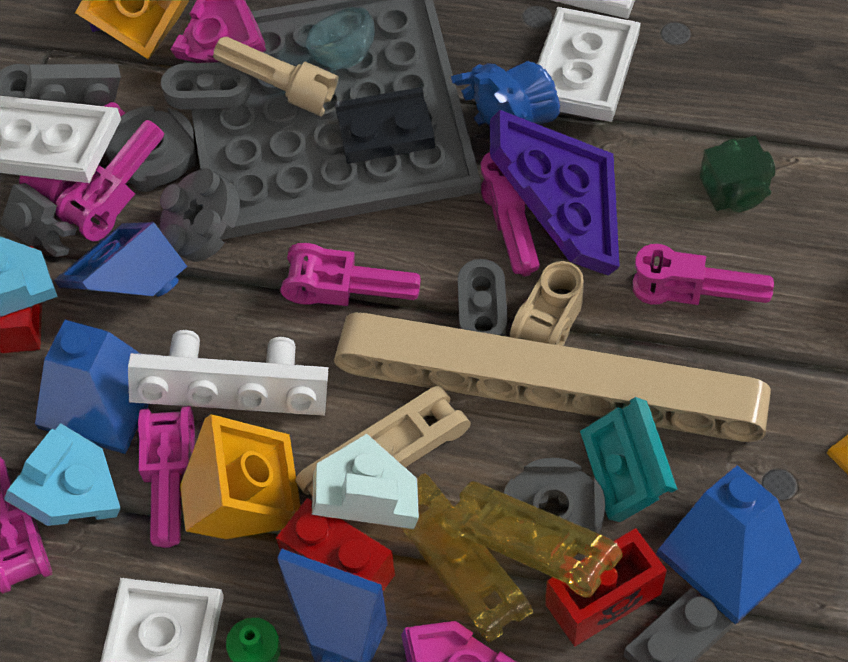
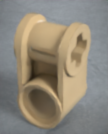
(549, 315)

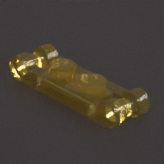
(531, 536)
(465, 567)

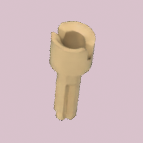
(304, 85)

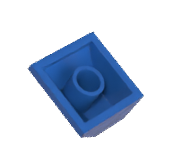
(127, 261)
(89, 387)
(733, 545)
(335, 609)

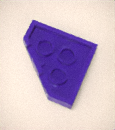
(563, 185)

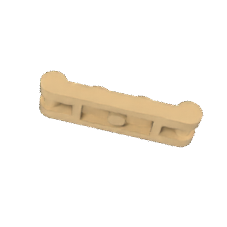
(406, 433)

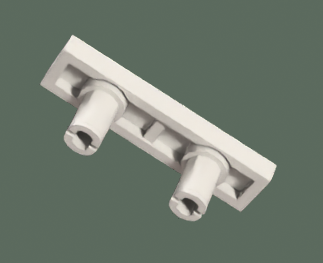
(228, 384)

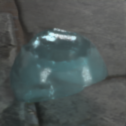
(342, 38)

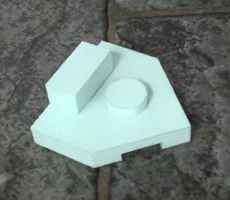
(365, 486)

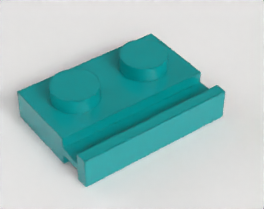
(628, 459)

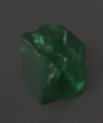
(737, 174)

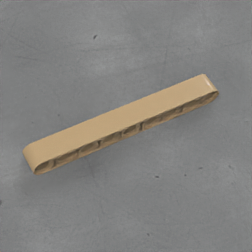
(552, 376)

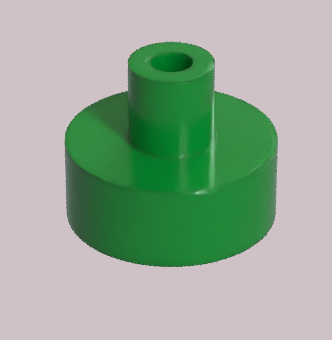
(253, 641)

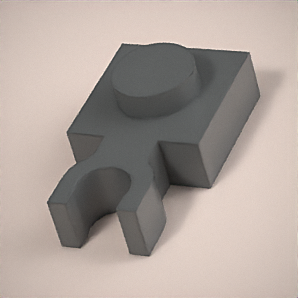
(31, 219)

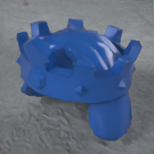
(521, 91)

